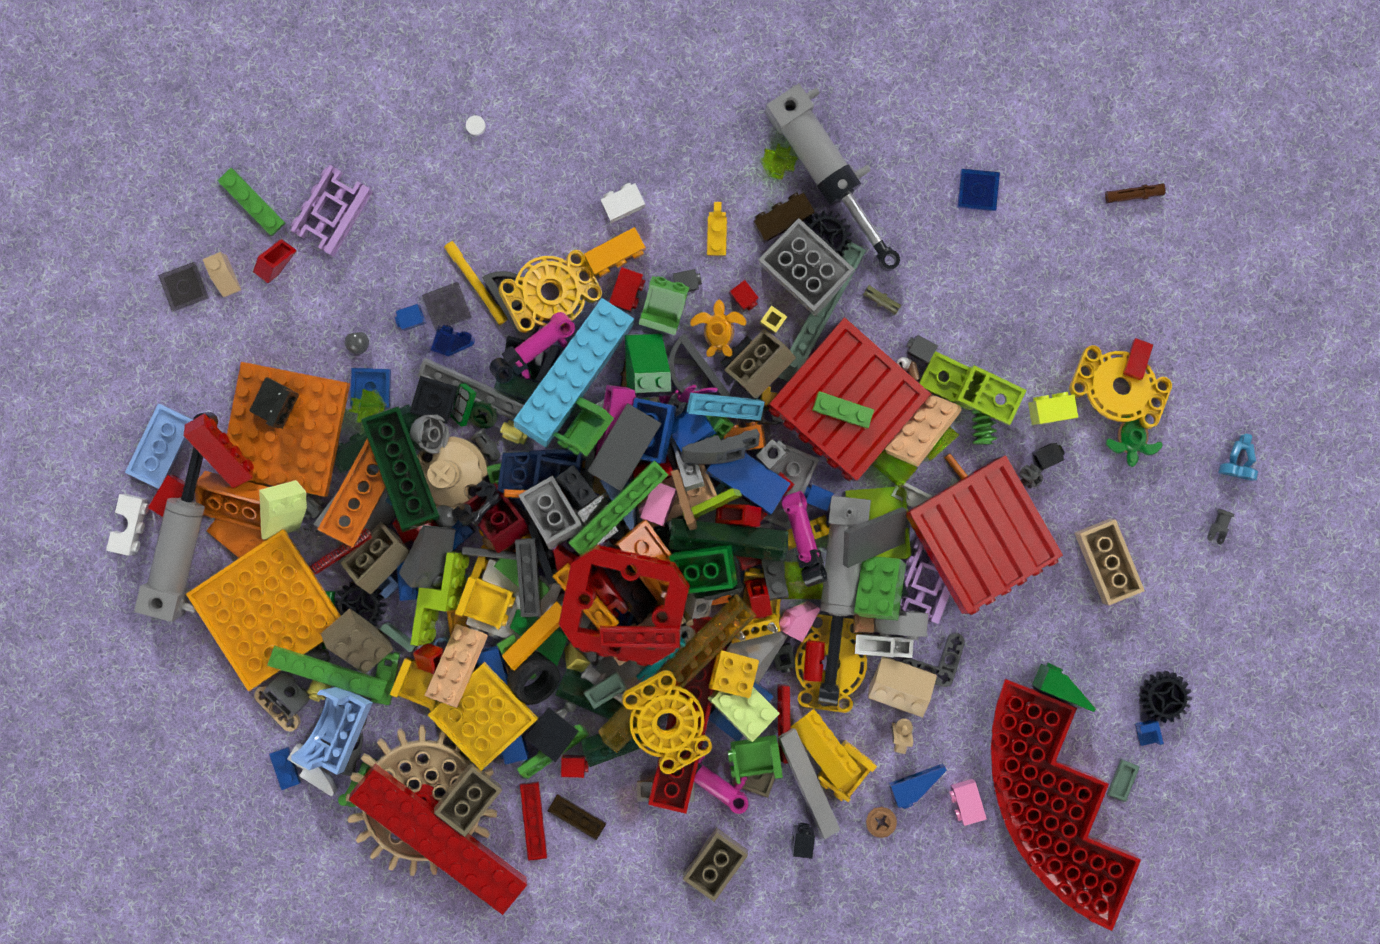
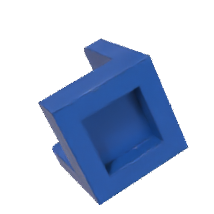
(1149, 732)

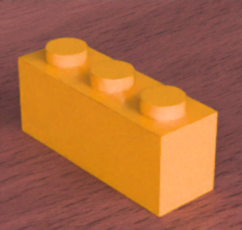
(615, 252)

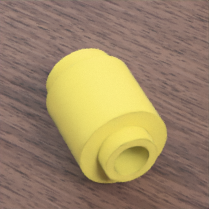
(512, 434)
(314, 688)

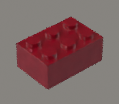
(500, 523)

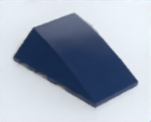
(528, 468)

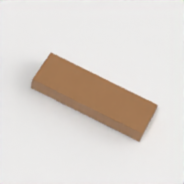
(684, 500)

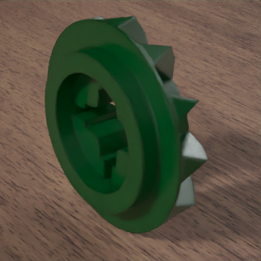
(480, 420)

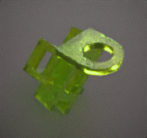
(772, 163)
(369, 404)

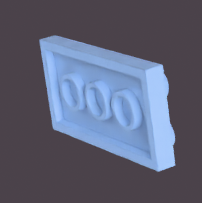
(158, 446)

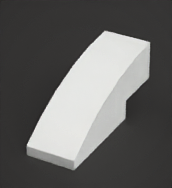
(884, 646)
(318, 777)

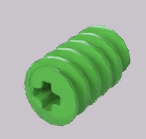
(984, 428)

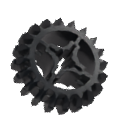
(840, 230)
(343, 601)
(1162, 703)

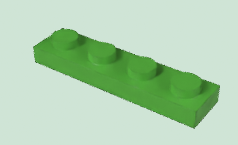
(251, 202)
(539, 761)

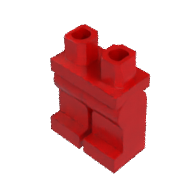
(607, 592)

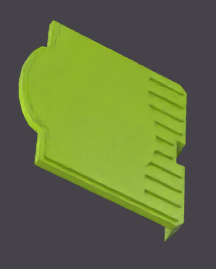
(883, 503)

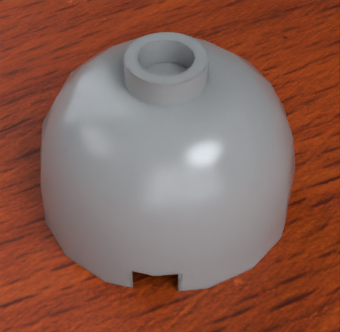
(429, 434)

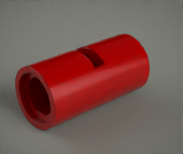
(813, 661)

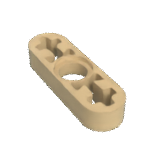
(282, 722)

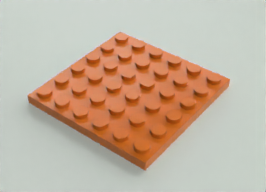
(309, 439)

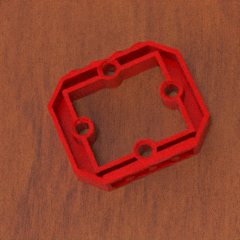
(612, 558)

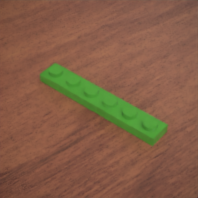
(618, 508)
(327, 673)

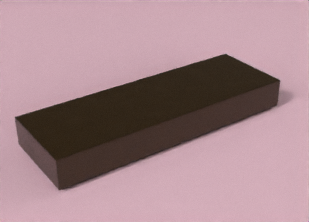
(576, 817)

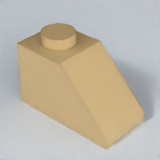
(222, 274)

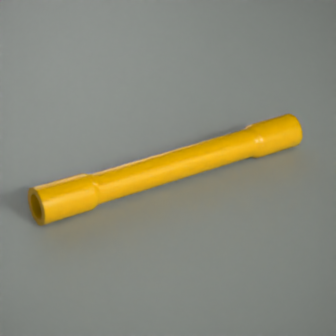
(493, 307)

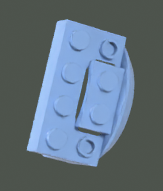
(339, 725)

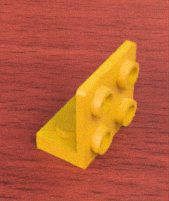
(733, 674)

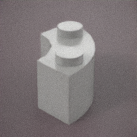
(909, 624)

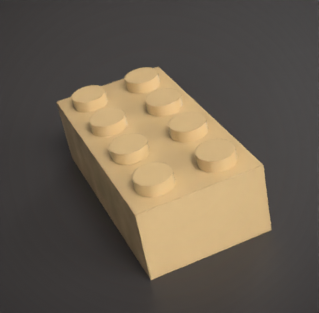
(1109, 561)

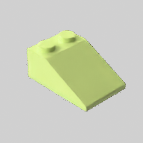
(282, 508)

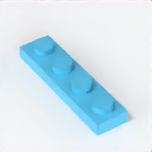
(725, 406)

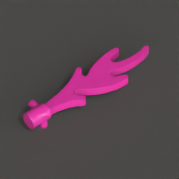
(684, 397)

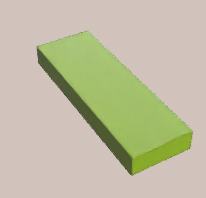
(715, 502)

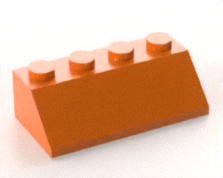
(229, 504)

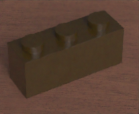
(782, 216)

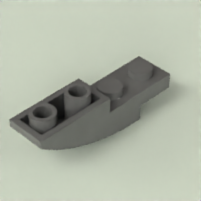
(715, 451)

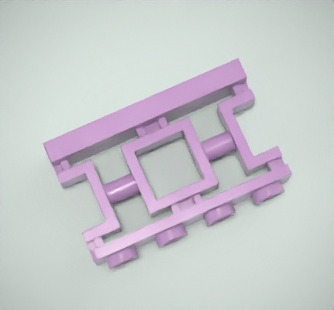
(345, 218)
(914, 572)

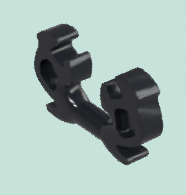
(486, 491)

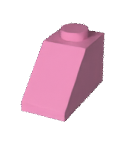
(799, 620)

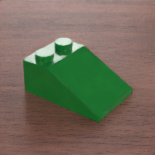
(647, 364)
(1053, 681)

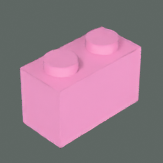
(658, 504)
(968, 802)

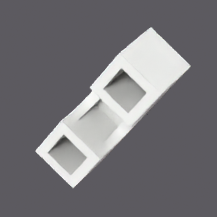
(134, 510)

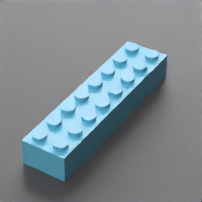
(573, 372)

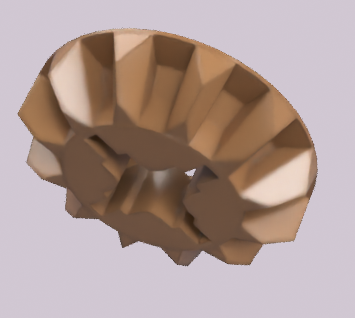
(883, 830)

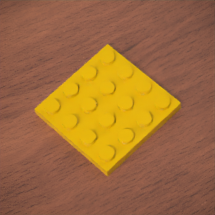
(485, 718)

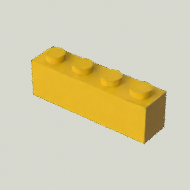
(826, 749)

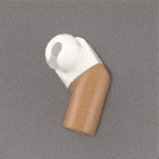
(909, 366)

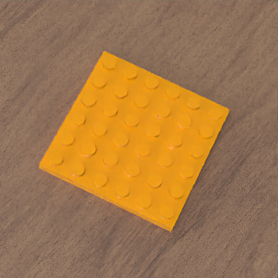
(263, 603)

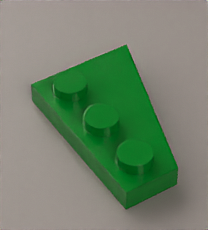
(551, 647)

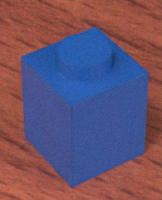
(410, 317)
(818, 497)

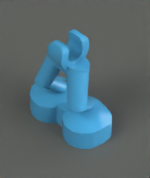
(1244, 471)

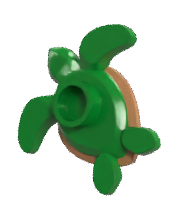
(1131, 440)

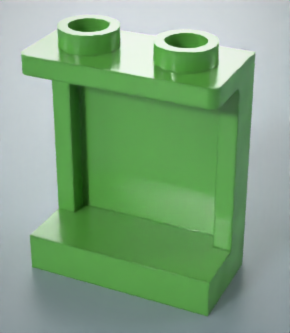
(664, 305)
(586, 428)
(755, 757)

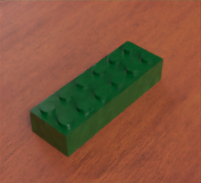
(400, 469)

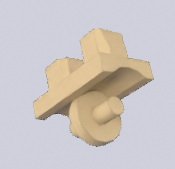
(902, 735)

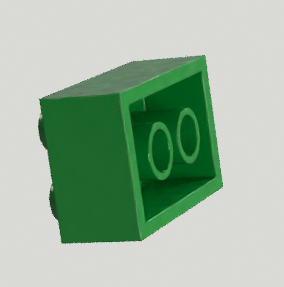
(707, 568)

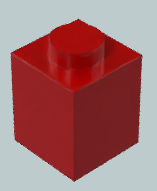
(744, 296)
(428, 657)
(574, 766)

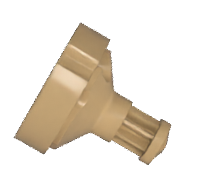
(454, 472)

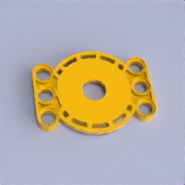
(563, 275)
(1107, 401)
(847, 671)
(671, 742)

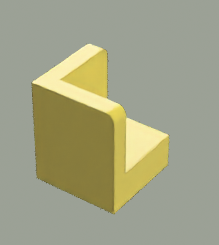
(575, 659)

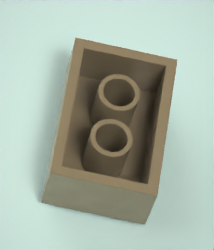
(760, 363)
(376, 559)
(356, 641)
(467, 799)
(715, 864)

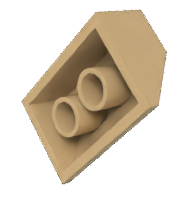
(902, 686)

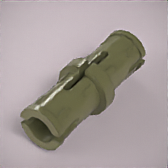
(882, 299)

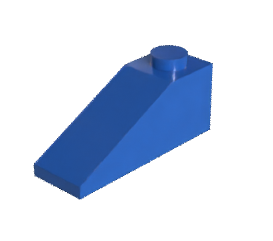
(913, 787)

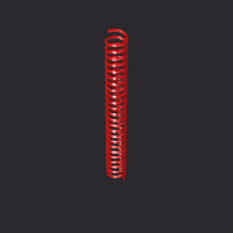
(340, 555)

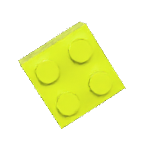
(1057, 408)

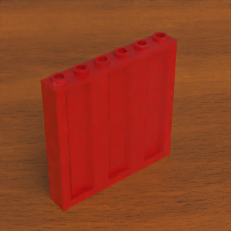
(858, 372)
(984, 535)

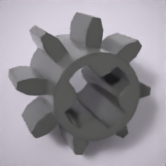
(1031, 476)
(314, 507)

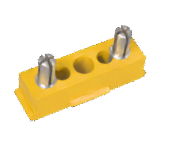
(770, 623)

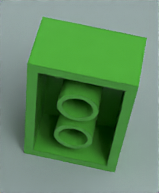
(880, 588)

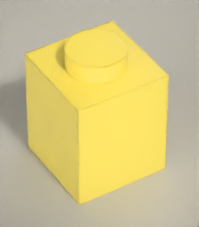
(773, 320)

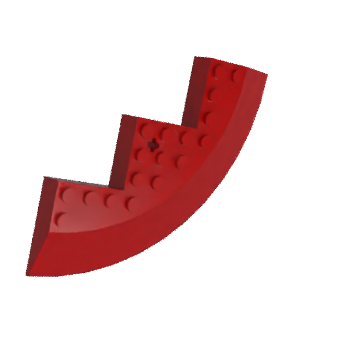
(1047, 813)

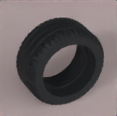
(542, 687)

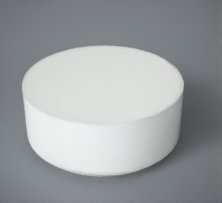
(475, 125)

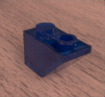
(450, 342)

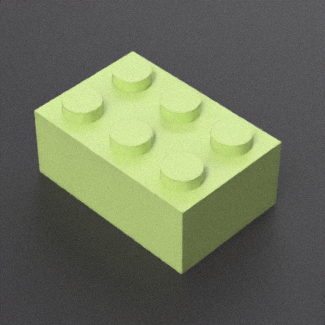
(748, 715)

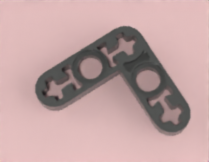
(943, 667)

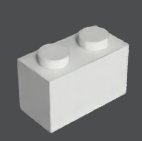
(622, 202)

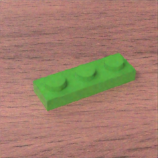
(843, 410)

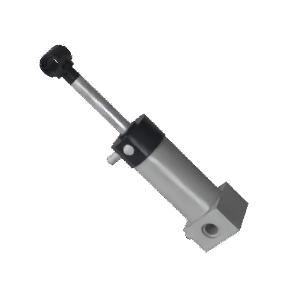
(823, 160)

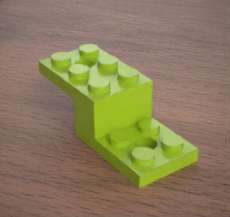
(972, 388)
(433, 600)

